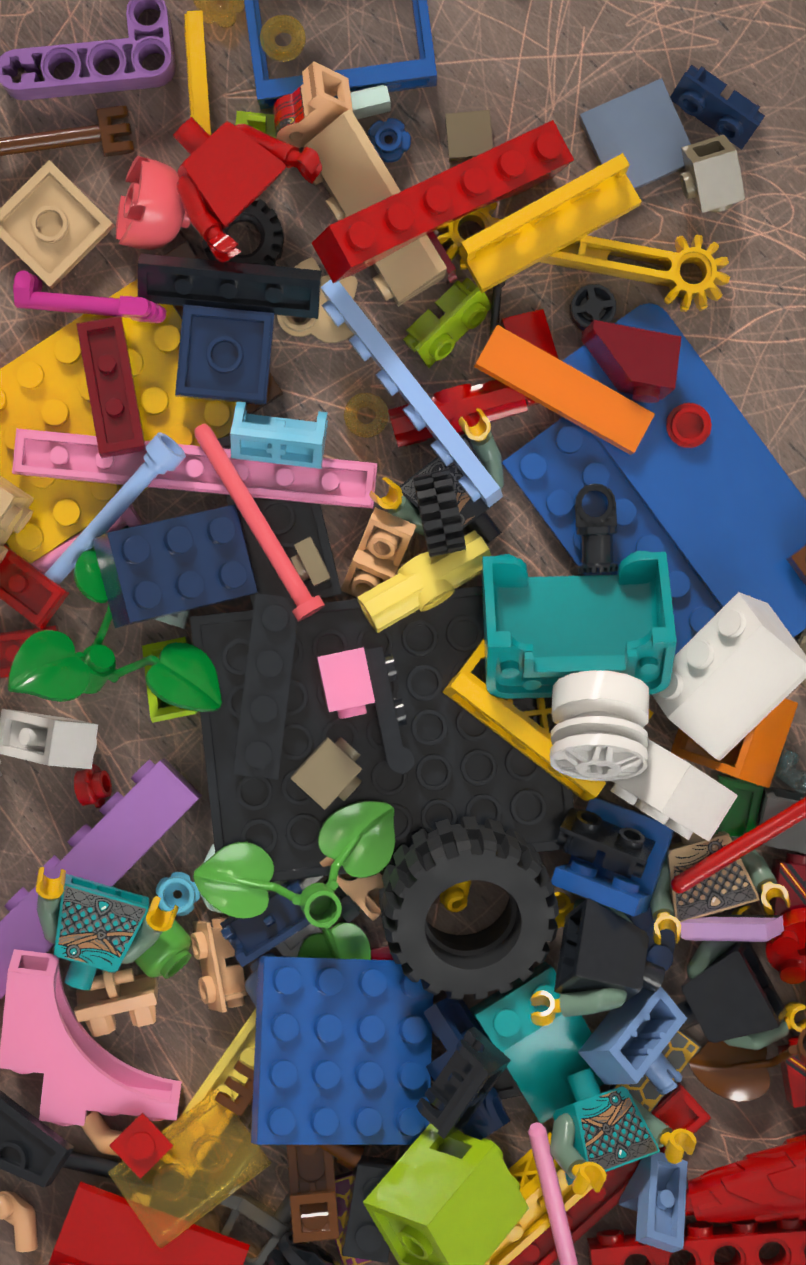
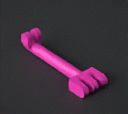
(29, 295)

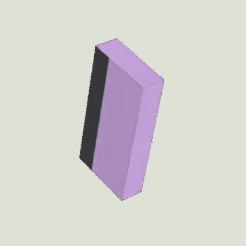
(732, 928)

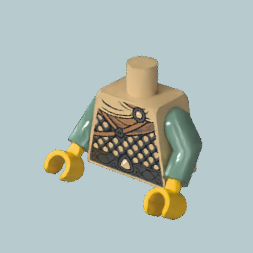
(722, 891)

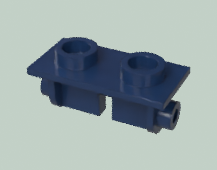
(700, 97)

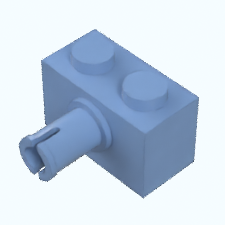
(633, 1039)

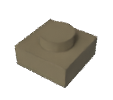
(309, 562)

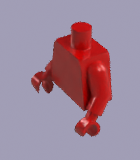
(231, 173)

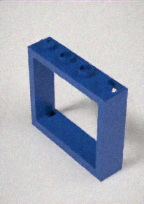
(395, 76)

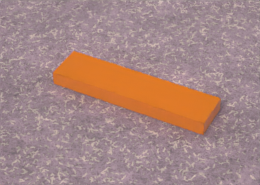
(564, 390)

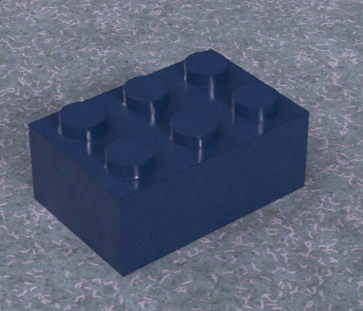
(174, 565)

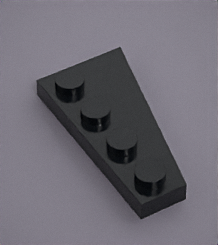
(29, 1146)

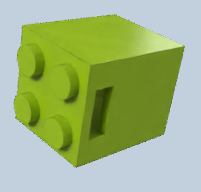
(446, 1201)

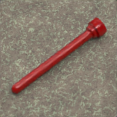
(739, 847)

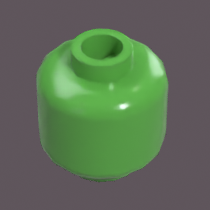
(167, 954)

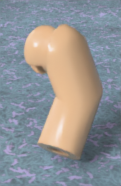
(100, 1132)

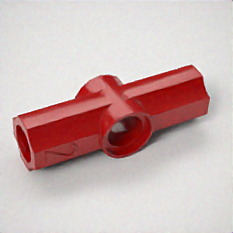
(492, 397)

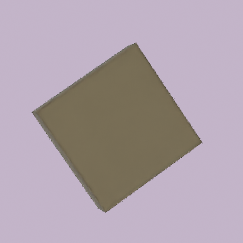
(468, 134)

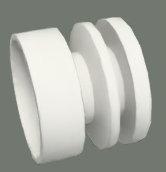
(599, 726)

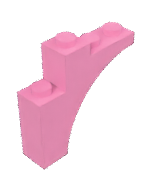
(79, 1074)

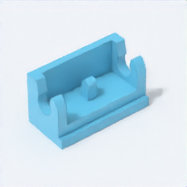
(278, 439)

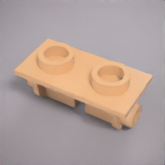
(218, 981)

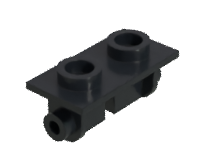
(625, 848)

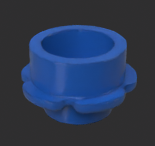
(401, 139)

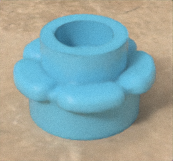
(182, 882)

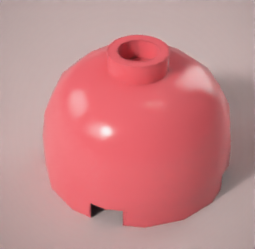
(152, 208)

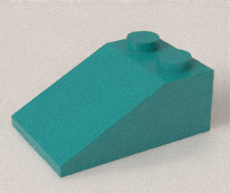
(538, 1054)

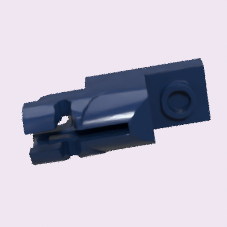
(449, 1024)

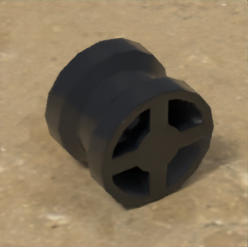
(592, 300)

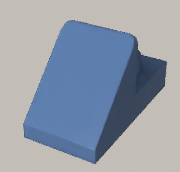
(659, 1198)

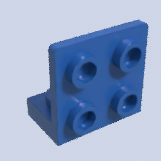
(607, 887)

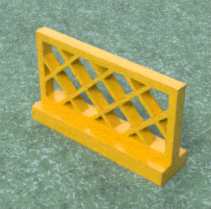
(513, 724)

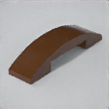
(312, 1194)

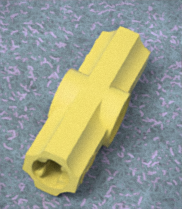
(423, 583)

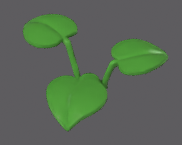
(355, 836)

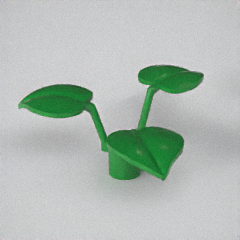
(53, 671)

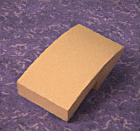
(378, 552)

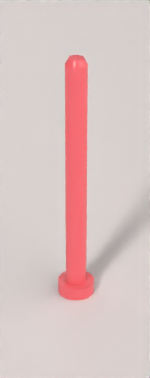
(257, 523)

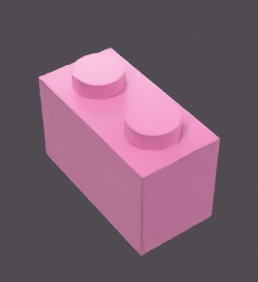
(346, 682)

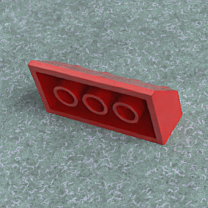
(108, 1232)

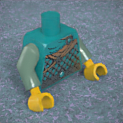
(96, 924)
(608, 1133)

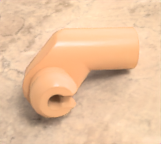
(22, 1217)

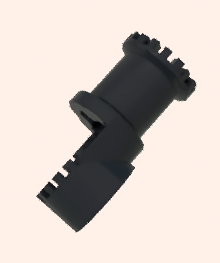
(596, 533)

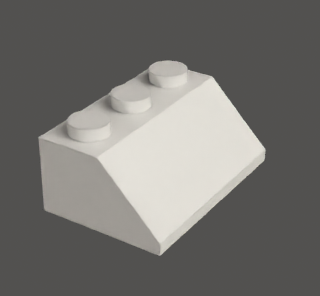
(732, 675)

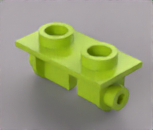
(435, 337)

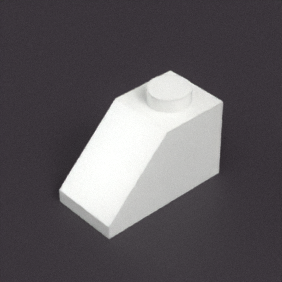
(47, 739)

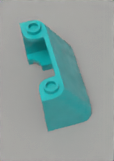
(576, 624)

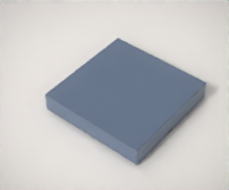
(643, 129)

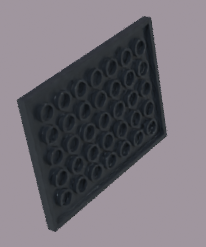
(458, 759)

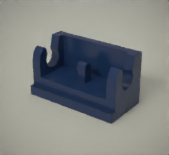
(263, 932)

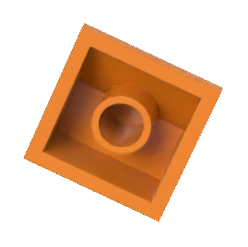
(754, 756)

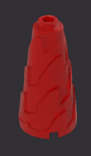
(758, 1188)

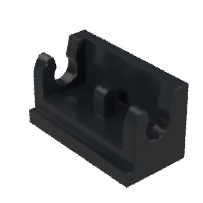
(463, 1083)

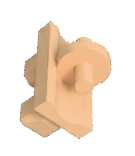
(117, 994)

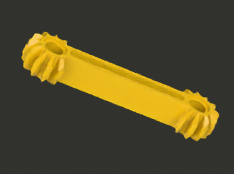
(592, 256)

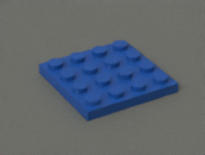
(339, 1053)

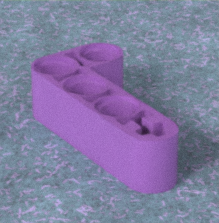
(87, 57)

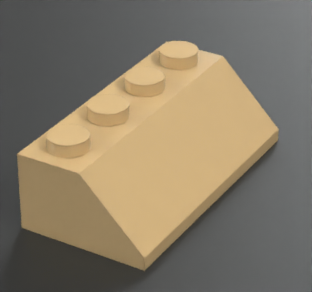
(358, 180)

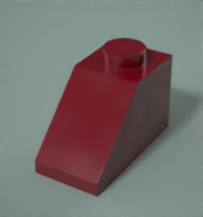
(635, 358)

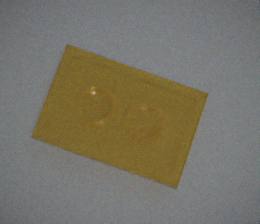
(202, 1169)

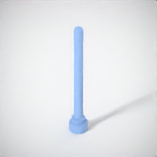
(161, 456)

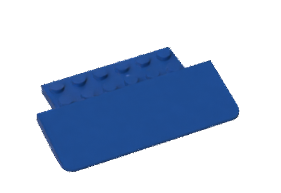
(713, 508)

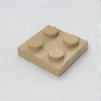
(51, 224)

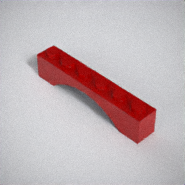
(439, 200)

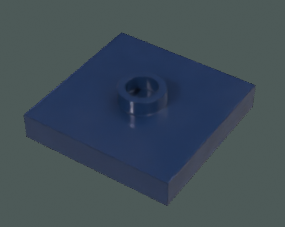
(225, 354)

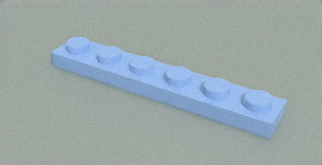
(420, 407)

